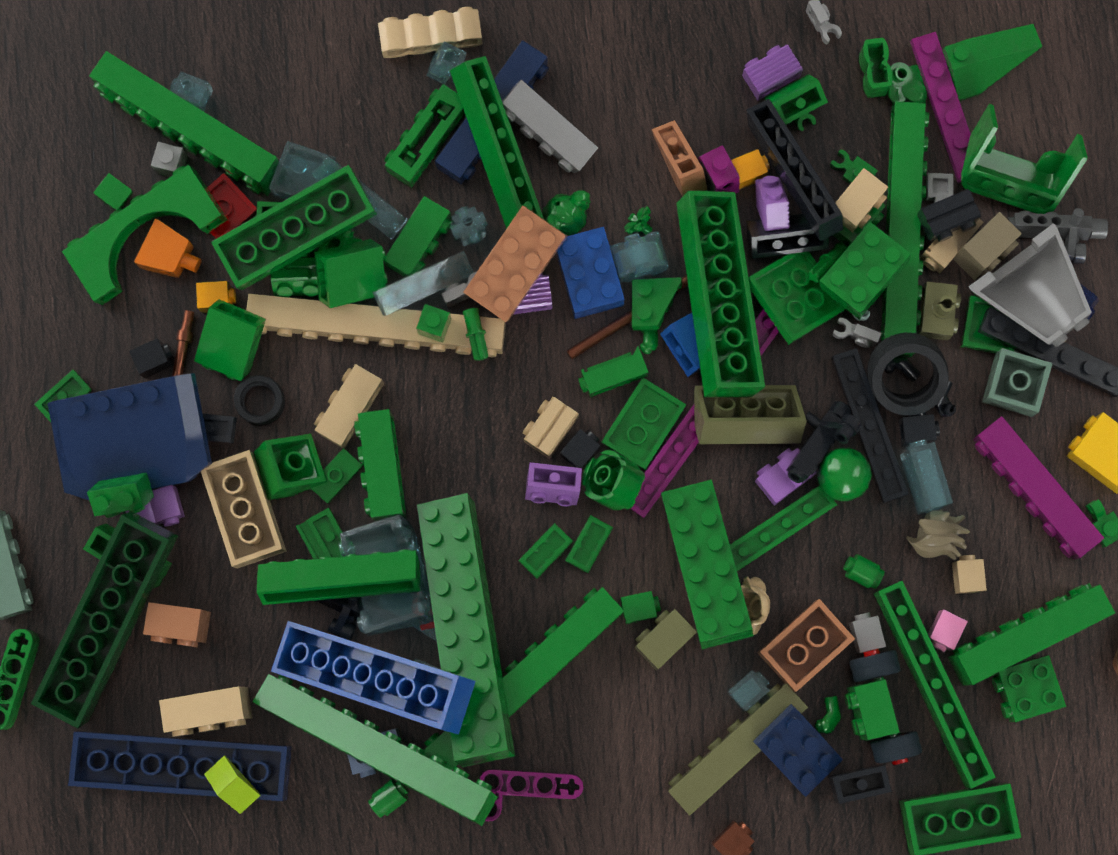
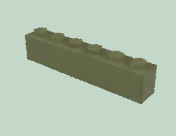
(732, 752)

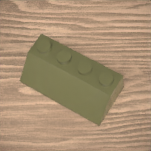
(766, 418)

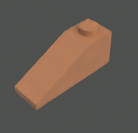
(679, 158)

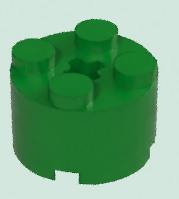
(612, 480)

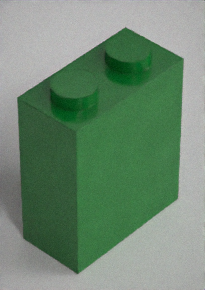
(350, 272)
(229, 340)

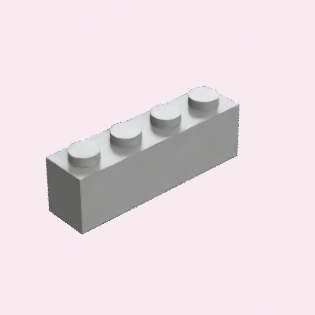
(548, 128)

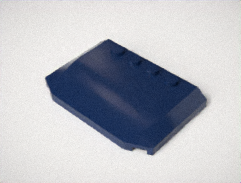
(129, 432)

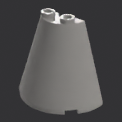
(1038, 289)

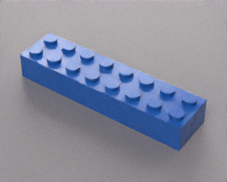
(374, 677)

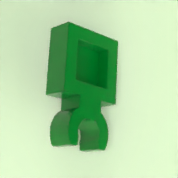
(851, 168)

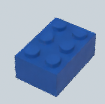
(589, 273)

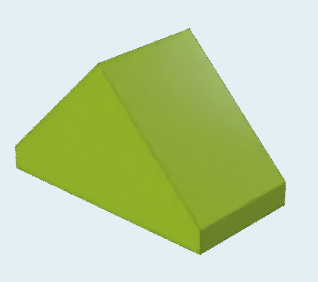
(231, 785)

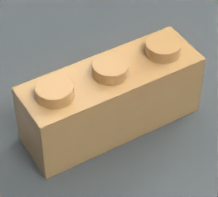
(354, 397)

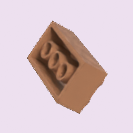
(515, 264)

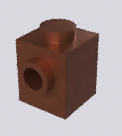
(734, 840)

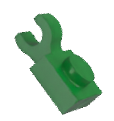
(1105, 523)

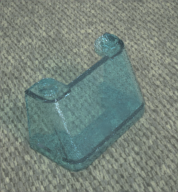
(395, 610)

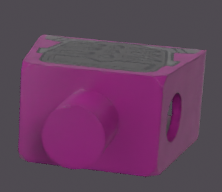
(719, 171)

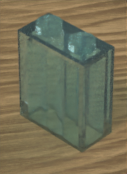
(926, 477)

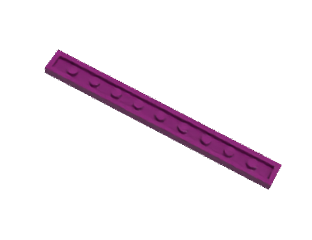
(685, 438)

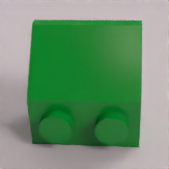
(289, 466)

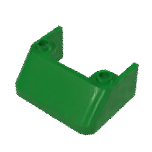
(1015, 180)

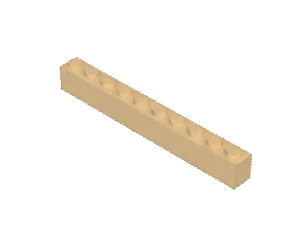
(366, 324)

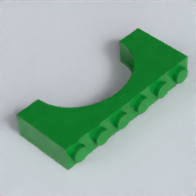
(97, 253)

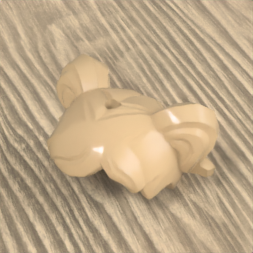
(756, 601)

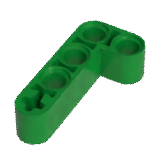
(17, 681)

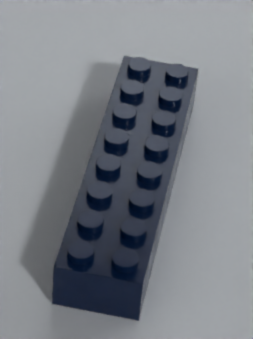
(173, 764)

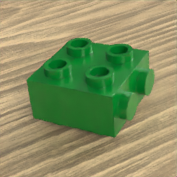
(1028, 689)

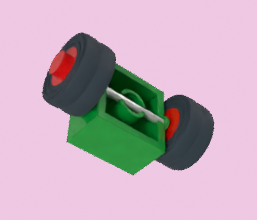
(875, 711)

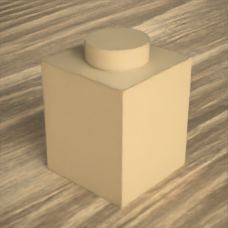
(969, 575)

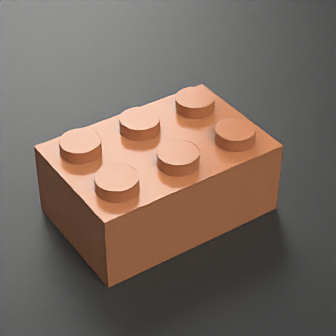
(806, 645)

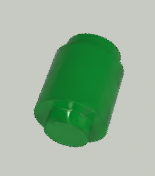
(863, 571)
(388, 798)

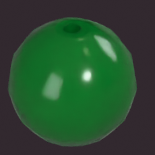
(844, 474)

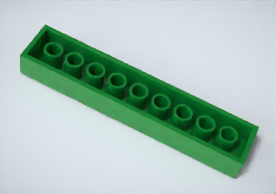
(466, 625)
(544, 660)

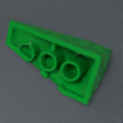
(988, 58)

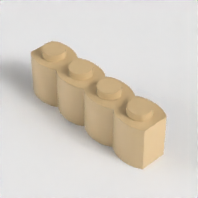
(426, 33)

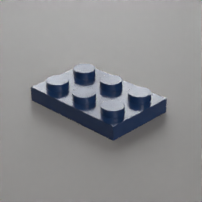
(798, 750)

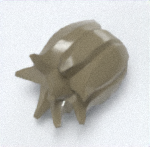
(939, 535)

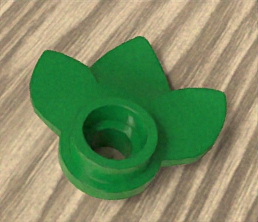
(909, 87)

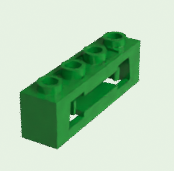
(400, 168)

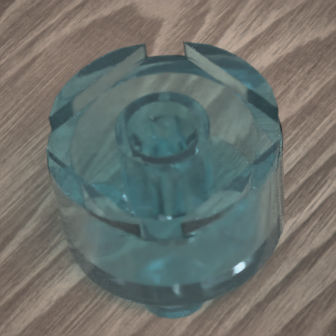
(639, 256)

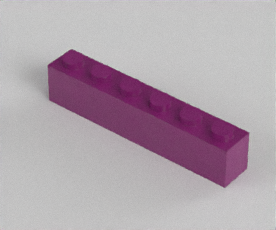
(1038, 489)

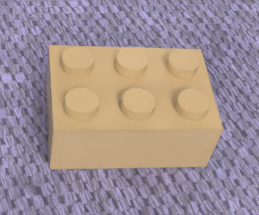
(206, 711)

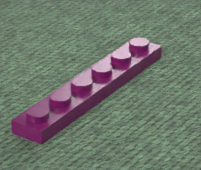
(943, 98)

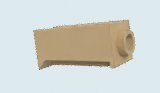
(941, 253)

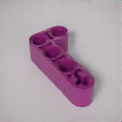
(531, 788)

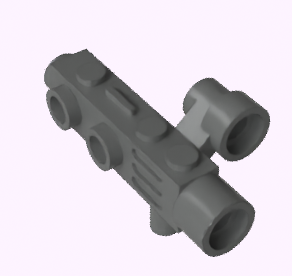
(1071, 229)

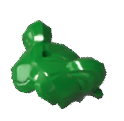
(568, 211)

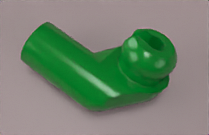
(650, 341)
(831, 718)

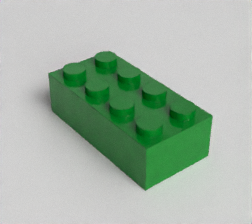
(381, 464)
(960, 819)

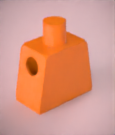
(166, 252)

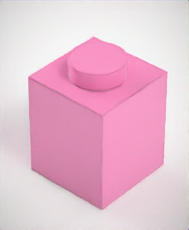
(946, 631)

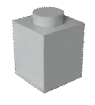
(168, 159)
(867, 633)

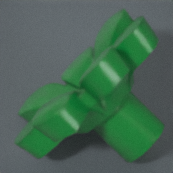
(639, 221)

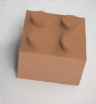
(176, 622)

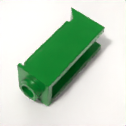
(613, 373)

